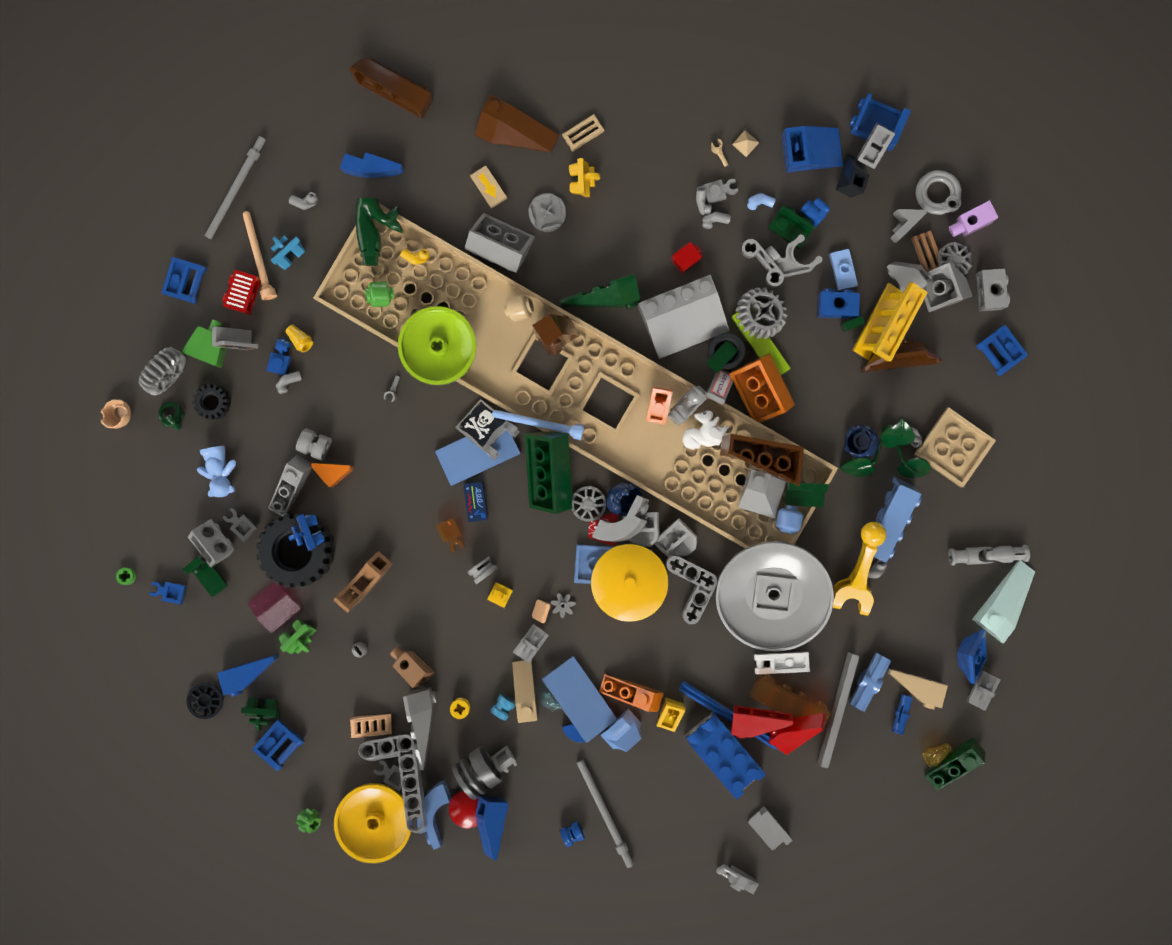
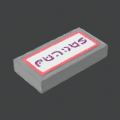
(720, 387)

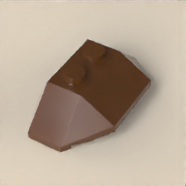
(907, 355)

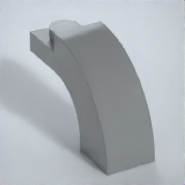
(625, 528)

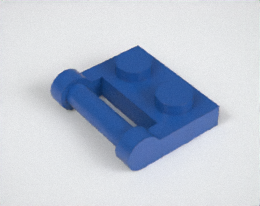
(178, 277)
(1006, 345)
(273, 740)

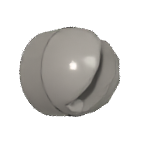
(362, 647)

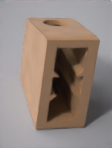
(416, 673)

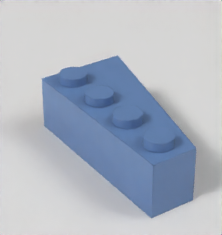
(896, 514)

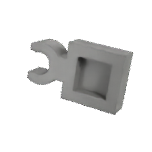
(717, 191)

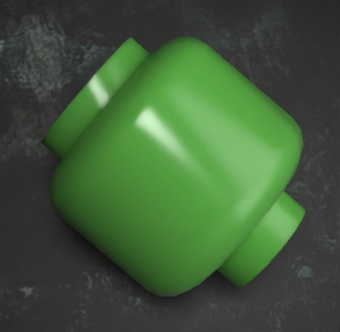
(379, 294)

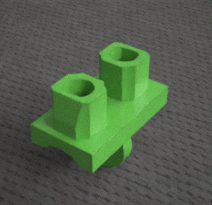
(299, 640)

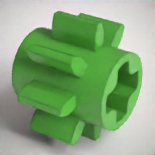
(308, 820)

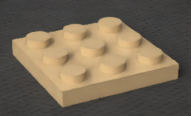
(955, 447)

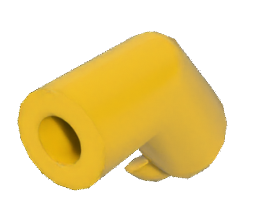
(416, 258)

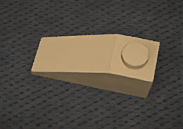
(524, 691)
(927, 691)

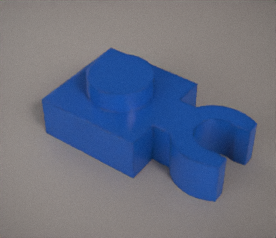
(171, 592)

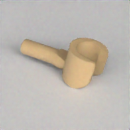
(718, 150)

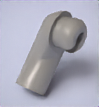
(305, 203)
(715, 217)
(282, 384)
(877, 569)

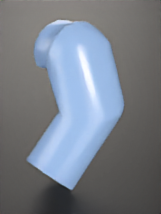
(759, 199)

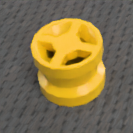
(462, 705)

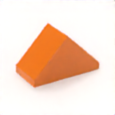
(331, 473)

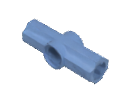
(870, 682)

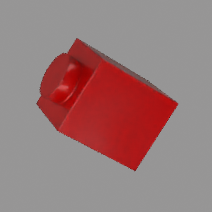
(687, 257)

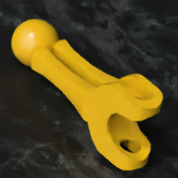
(856, 585)

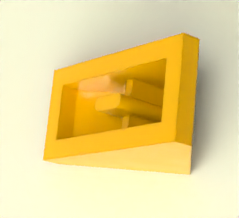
(671, 714)

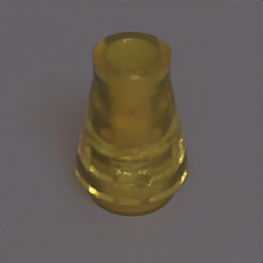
(936, 754)

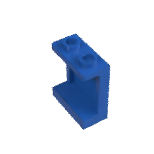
(877, 112)

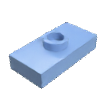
(843, 270)

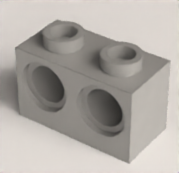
(875, 145)
(206, 545)

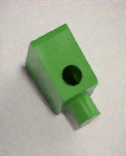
(201, 347)

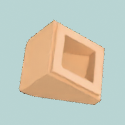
(541, 611)

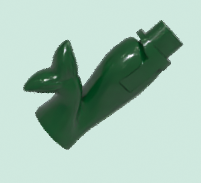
(367, 233)

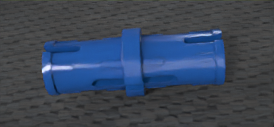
(902, 714)

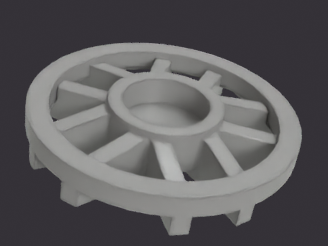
(955, 256)
(588, 503)

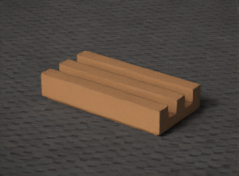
(934, 249)

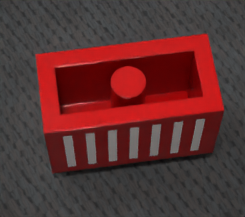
(241, 292)

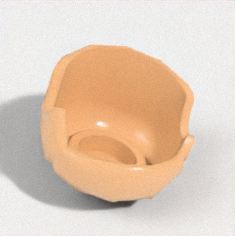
(116, 414)

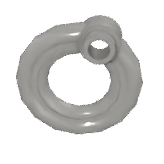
(938, 208)

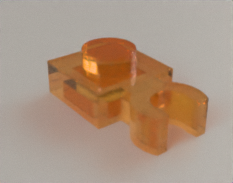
(449, 532)

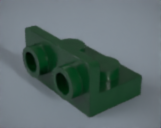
(790, 225)

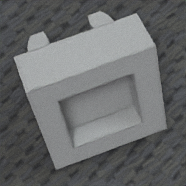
(504, 759)

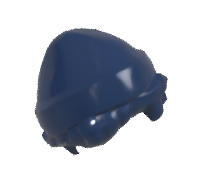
(861, 441)
(622, 497)

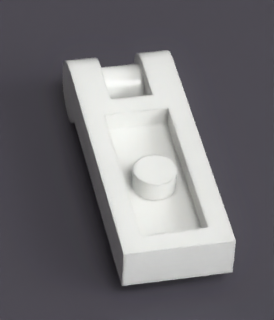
(782, 662)

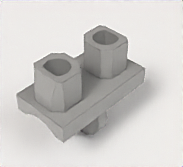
(531, 643)
(983, 690)

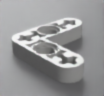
(699, 587)

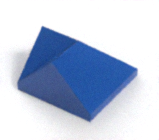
(972, 655)

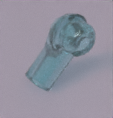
(549, 703)

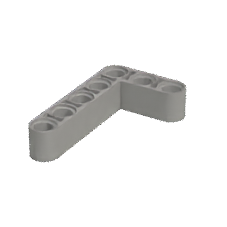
(405, 774)

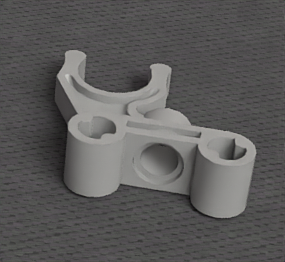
(775, 264)

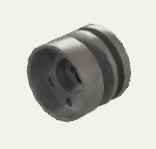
(474, 774)

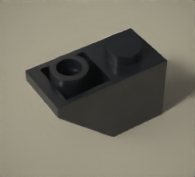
(853, 177)

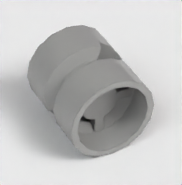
(311, 443)

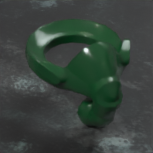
(170, 420)

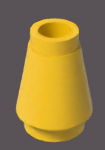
(299, 339)

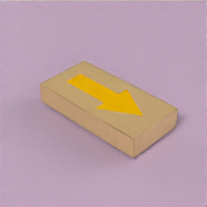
(488, 187)

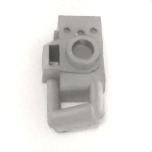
(738, 878)

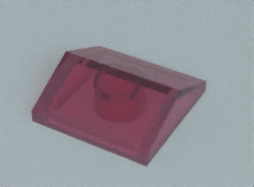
(274, 607)

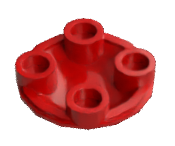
(463, 810)

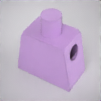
(979, 216)

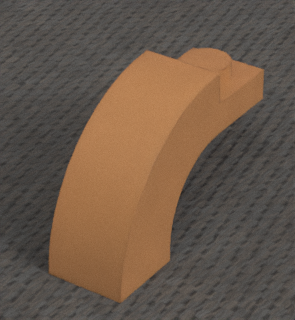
(363, 582)

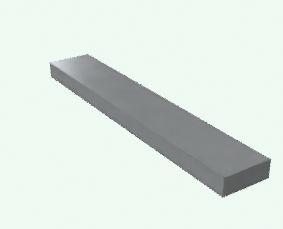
(838, 710)

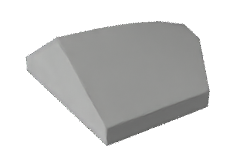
(649, 533)
(677, 540)

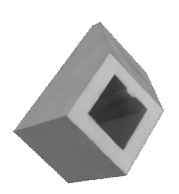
(908, 273)

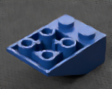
(811, 148)

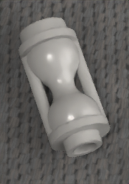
(680, 412)

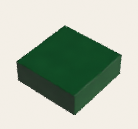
(852, 324)

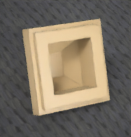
(745, 143)

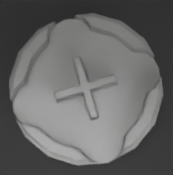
(547, 212)

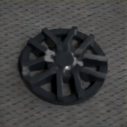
(205, 700)

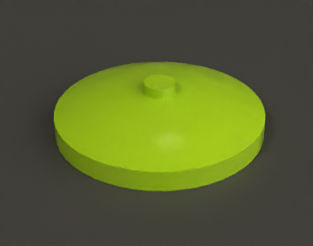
(437, 345)

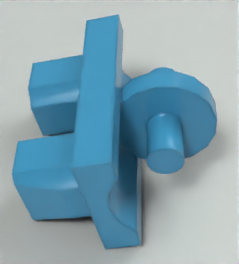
(281, 258)

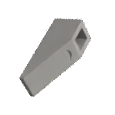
(290, 485)

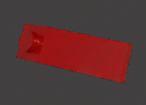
(754, 722)
(802, 730)

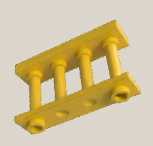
(890, 321)

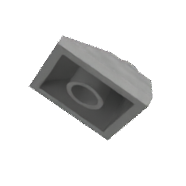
(946, 288)
(761, 493)

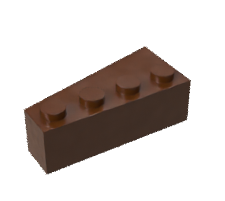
(555, 332)

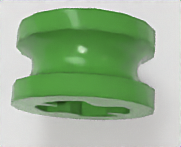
(129, 580)

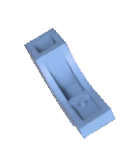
(435, 798)

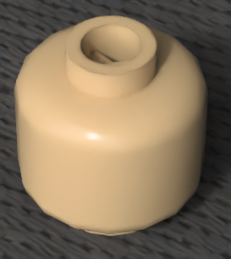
(519, 308)

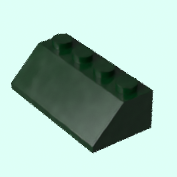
(548, 471)

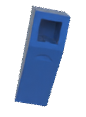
(490, 821)

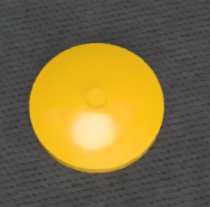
(629, 582)
(371, 823)

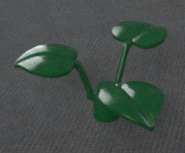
(891, 436)

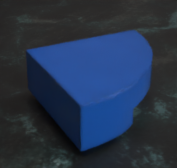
(572, 733)

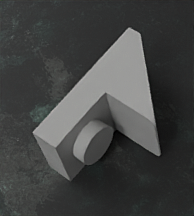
(907, 219)

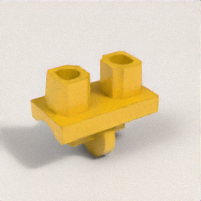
(586, 177)

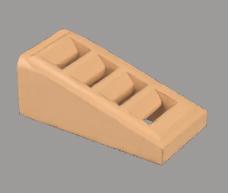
(363, 733)

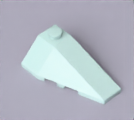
(1003, 607)

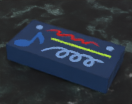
(475, 502)

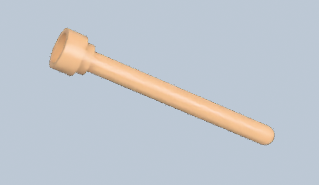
(267, 291)

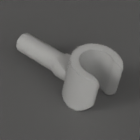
(393, 389)

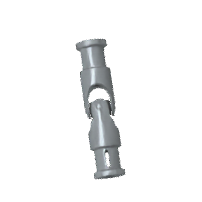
(1003, 554)

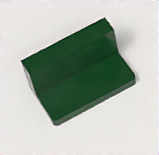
(806, 494)

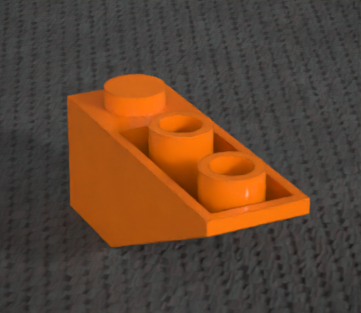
(631, 693)

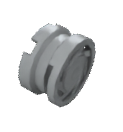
(483, 572)

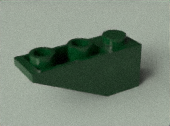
(957, 764)

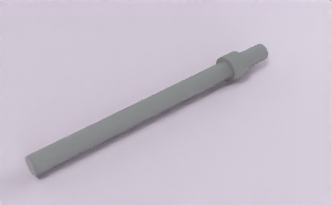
(253, 155)
(621, 846)

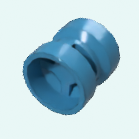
(503, 707)

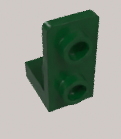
(206, 575)

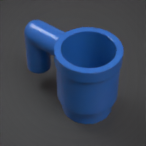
(815, 211)

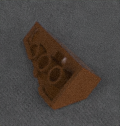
(509, 126)

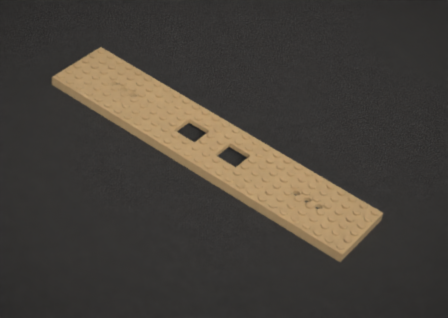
(636, 450)

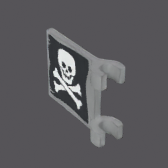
(484, 428)

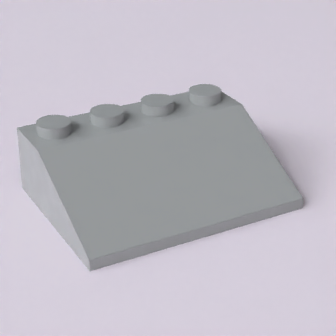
(684, 316)

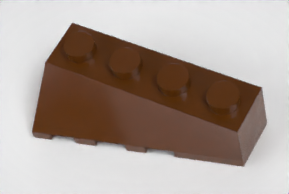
(392, 86)
(773, 457)

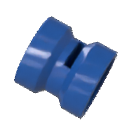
(572, 834)

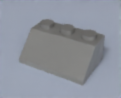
(499, 242)

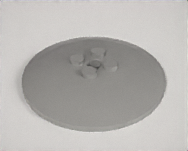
(778, 621)

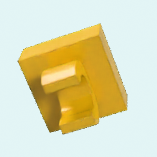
(500, 594)

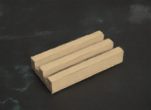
(573, 147)

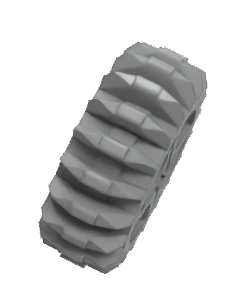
(750, 308)
(162, 371)

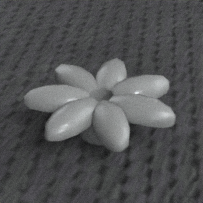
(562, 601)

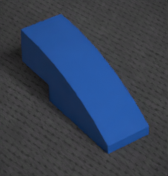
(370, 166)

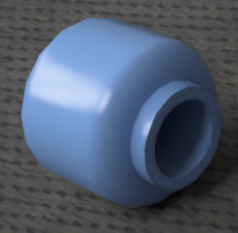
(789, 519)

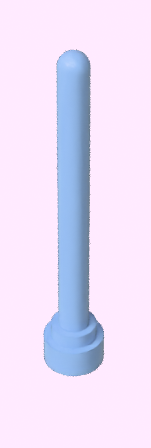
(574, 430)

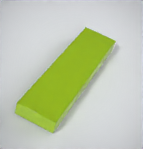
(763, 347)

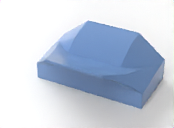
(623, 732)

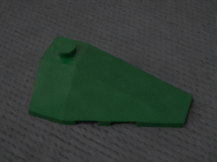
(618, 294)

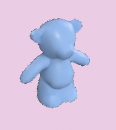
(217, 471)

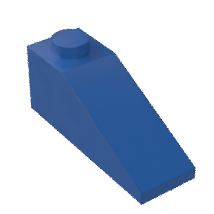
(240, 677)

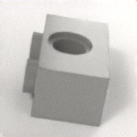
(986, 299)

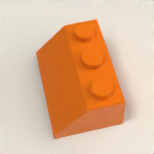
(762, 389)

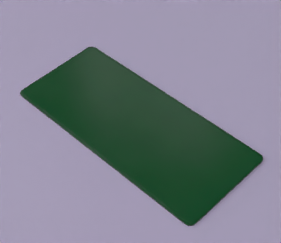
(722, 356)

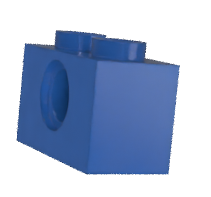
(827, 308)

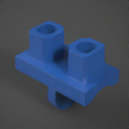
(304, 523)

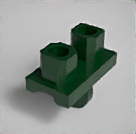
(252, 710)

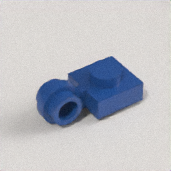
(279, 362)

